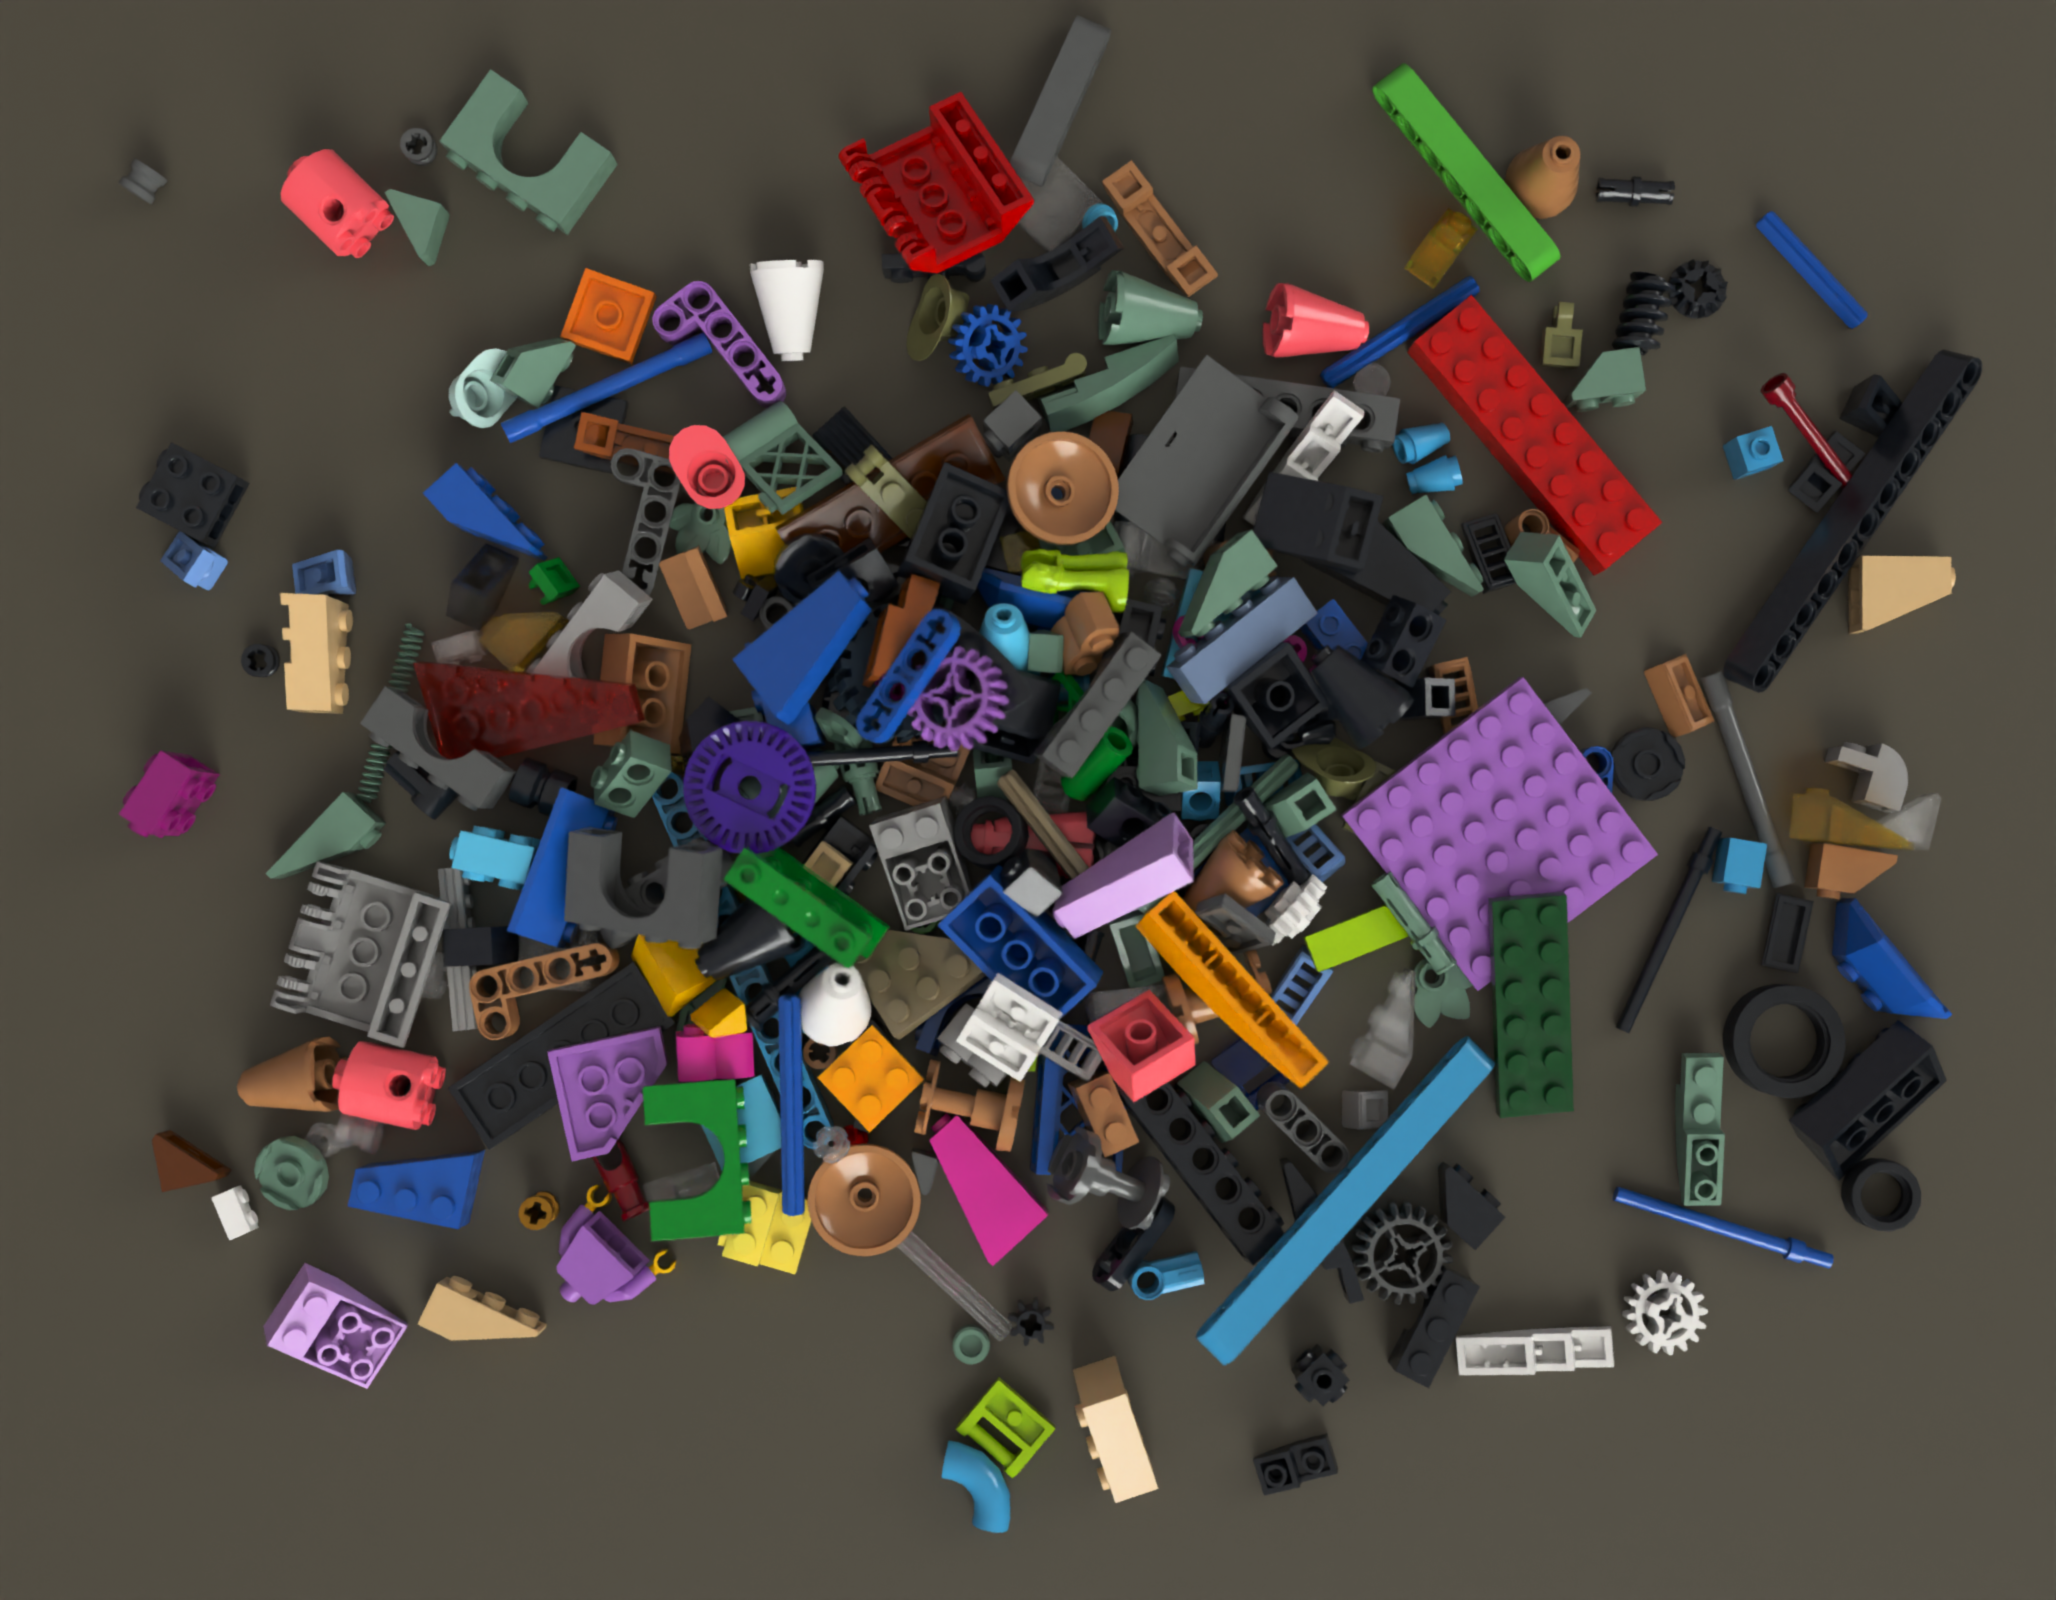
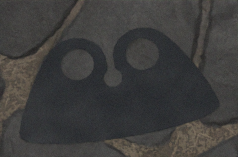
(969, 638)

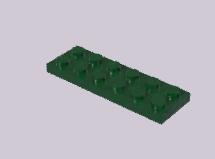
(1531, 1004)

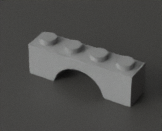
(612, 605)

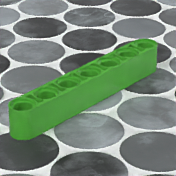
(1466, 172)

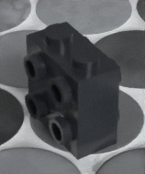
(192, 494)

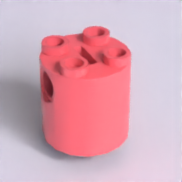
(335, 203)
(375, 1081)

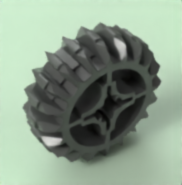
(1417, 1246)

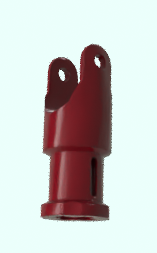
(624, 1185)

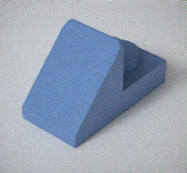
(193, 561)
(325, 574)

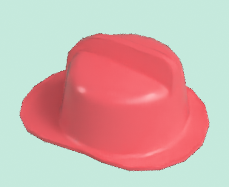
(700, 463)

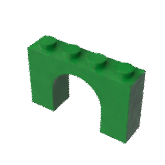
(720, 1207)

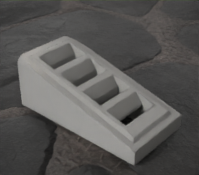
(1090, 1062)

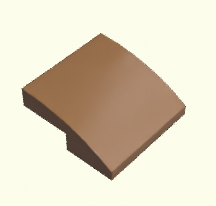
(921, 781)

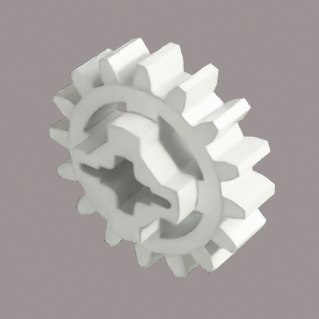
(1295, 908)
(1662, 1326)

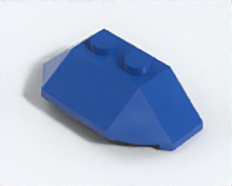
(1038, 609)
(1879, 967)

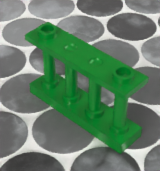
(807, 904)

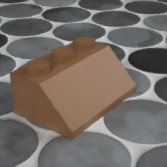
(661, 678)

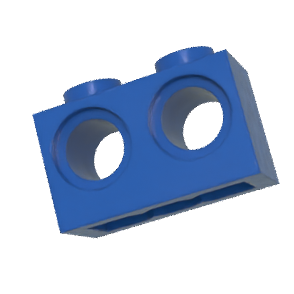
(1334, 628)

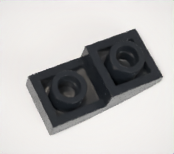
(1295, 1463)

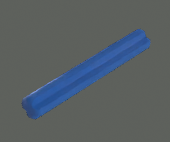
(1811, 269)

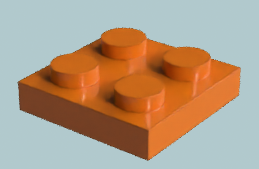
(608, 316)

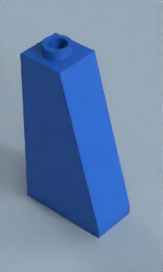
(804, 645)

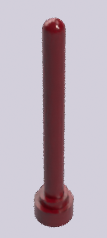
(1781, 393)

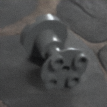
(1082, 1169)

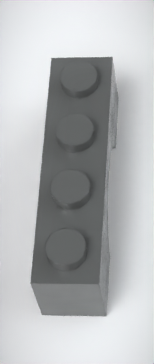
(402, 723)
(1085, 724)

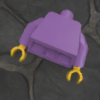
(601, 1259)

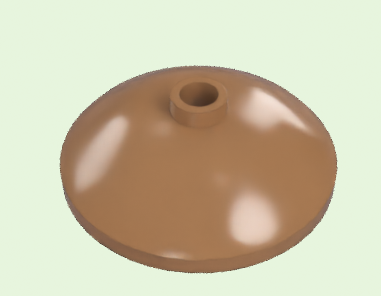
(1081, 474)
(861, 1224)

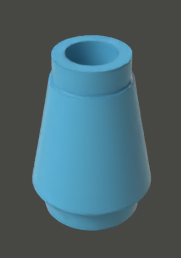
(1418, 442)
(1435, 476)

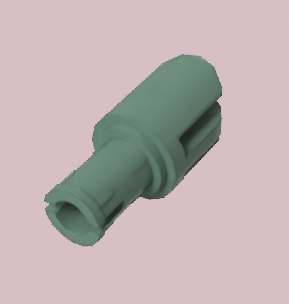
(862, 778)

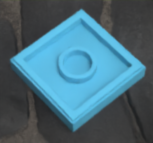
(761, 1122)

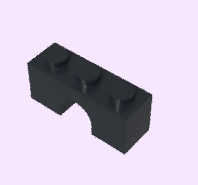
(1427, 1342)

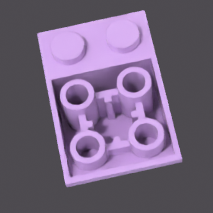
(333, 1327)

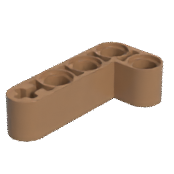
(544, 978)

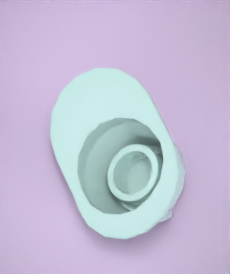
(475, 396)

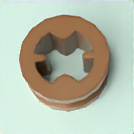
(818, 1063)

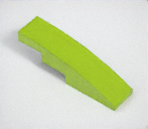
(1353, 937)

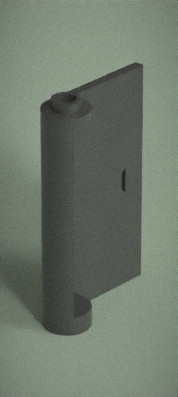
(1220, 447)

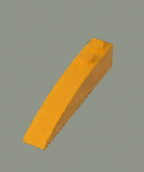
(1229, 989)

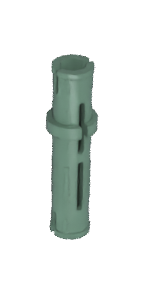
(1418, 929)

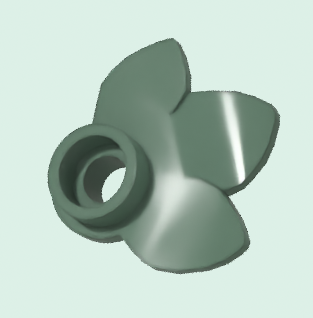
(696, 531)
(1443, 996)

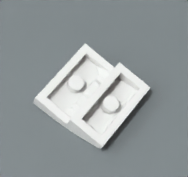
(1009, 1027)

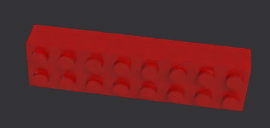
(1533, 435)

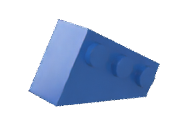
(420, 1189)

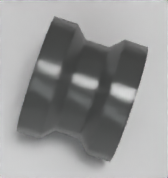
(143, 181)

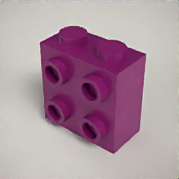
(168, 795)

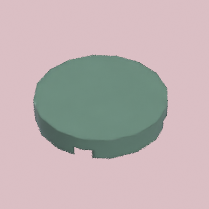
(291, 1173)

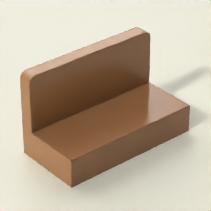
(693, 588)

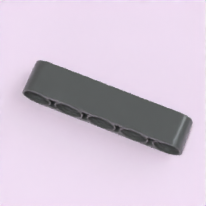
(1060, 100)

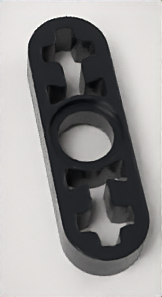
(1119, 1261)

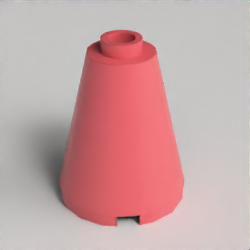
(1310, 324)

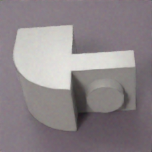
(1881, 774)

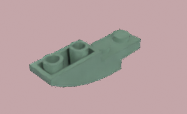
(1698, 1129)

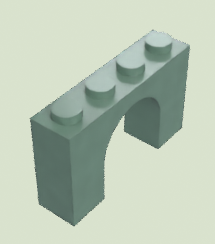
(477, 142)

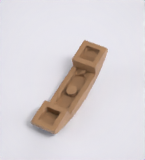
(1157, 231)

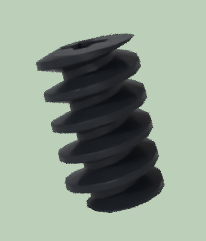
(1643, 312)

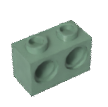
(631, 774)

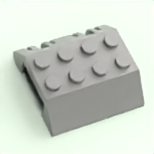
(364, 954)

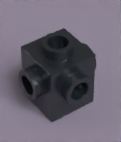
(1314, 1363)

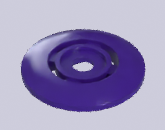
(759, 752)

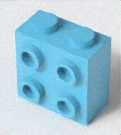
(488, 855)

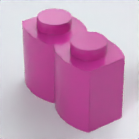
(713, 1058)

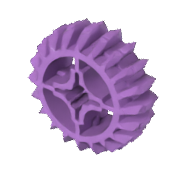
(957, 730)

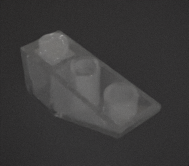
(1389, 1041)

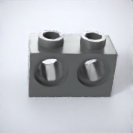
(1011, 426)

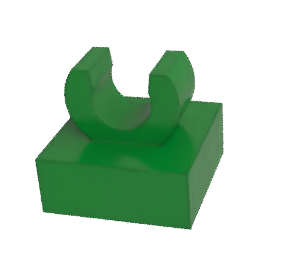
(553, 580)

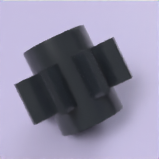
(1037, 1329)

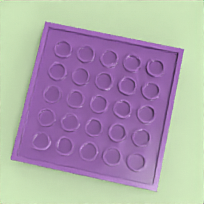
(1497, 814)

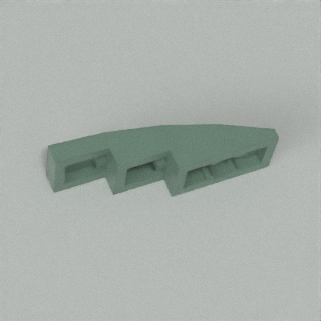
(1124, 377)

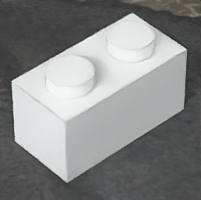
(235, 1212)

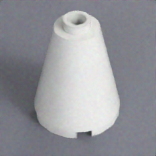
(789, 303)
(835, 1006)

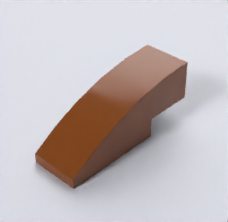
(898, 624)

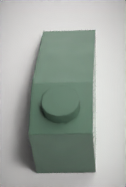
(1551, 579)
(337, 832)

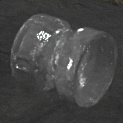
(359, 1132)

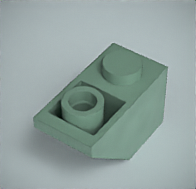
(533, 368)
(1612, 378)
(1300, 805)
(1218, 1101)

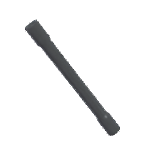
(1722, 705)

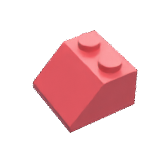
(1143, 1045)

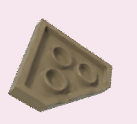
(914, 978)

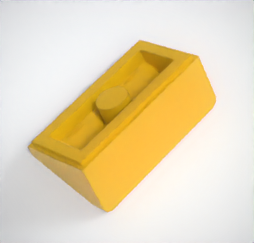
(721, 1015)

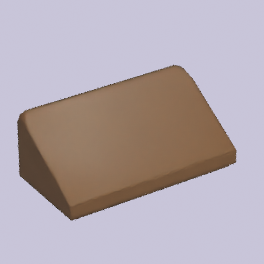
(1679, 696)

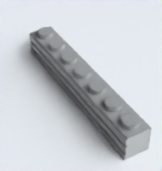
(456, 891)

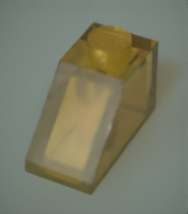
(520, 636)

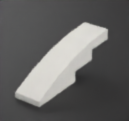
(1316, 444)
(1534, 1350)

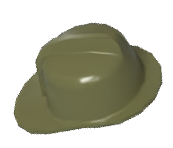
(935, 316)
(1337, 767)

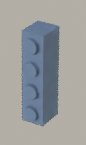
(1241, 639)

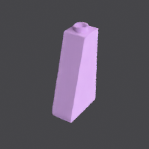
(1128, 878)

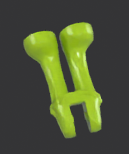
(1053, 572)

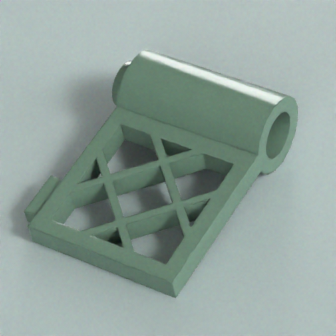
(765, 440)

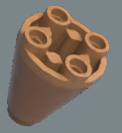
(1234, 870)

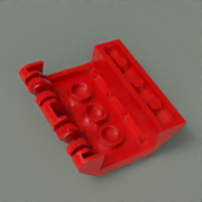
(941, 188)

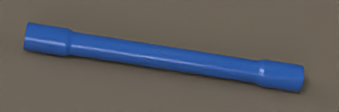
(678, 355)

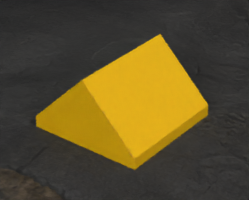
(670, 972)

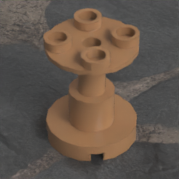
(1191, 1009)
(986, 1108)

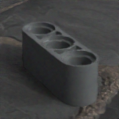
(1314, 1139)

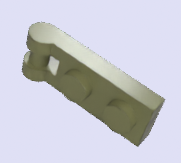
(1041, 381)
(888, 490)

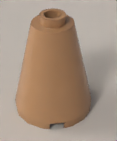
(1546, 176)
(294, 1079)

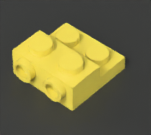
(772, 1236)

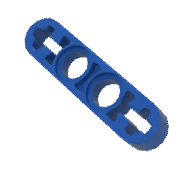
(913, 680)

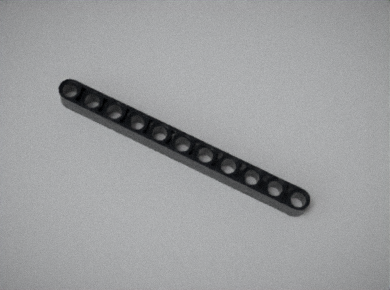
(1852, 520)

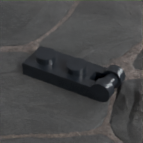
(897, 270)

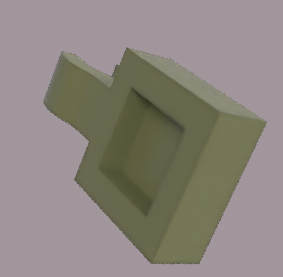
(1561, 343)

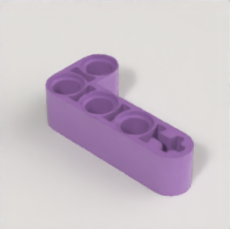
(729, 347)

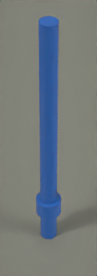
(1791, 1249)

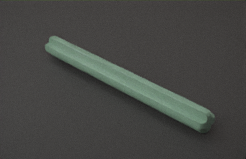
(1233, 817)

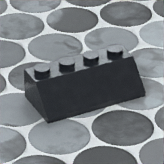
(1868, 1098)

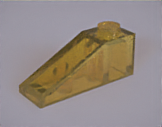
(1832, 821)

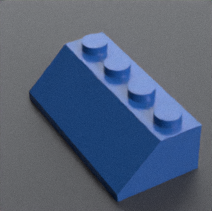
(542, 899)
(1020, 947)

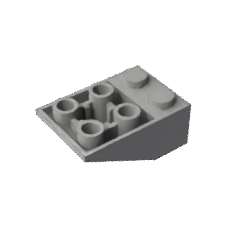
(922, 861)

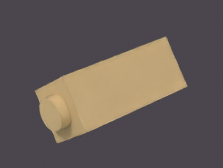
(1894, 586)

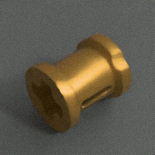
(529, 1216)

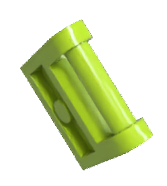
(1014, 1418)

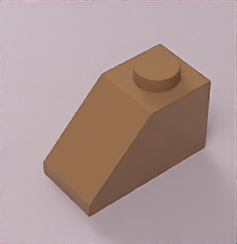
(1843, 869)

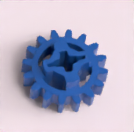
(984, 342)

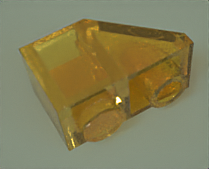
(1441, 247)

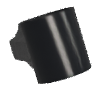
(425, 794)

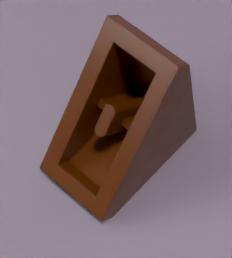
(184, 1164)

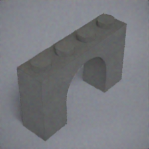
(599, 900)

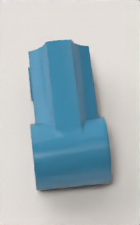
(1170, 1275)

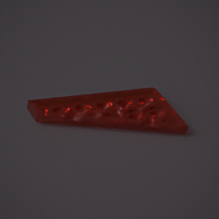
(517, 709)

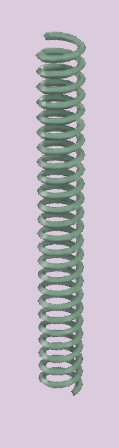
(395, 683)

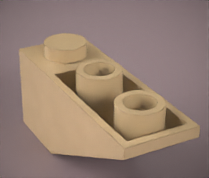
(466, 1314)

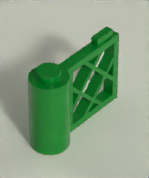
(1104, 758)

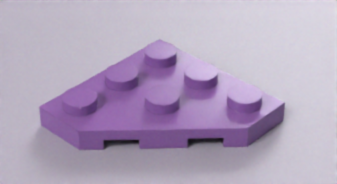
(603, 1085)

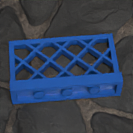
(1049, 1107)

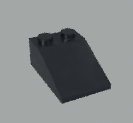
(955, 532)

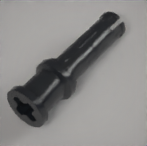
(766, 1003)

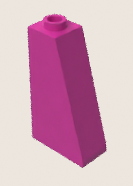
(989, 1192)

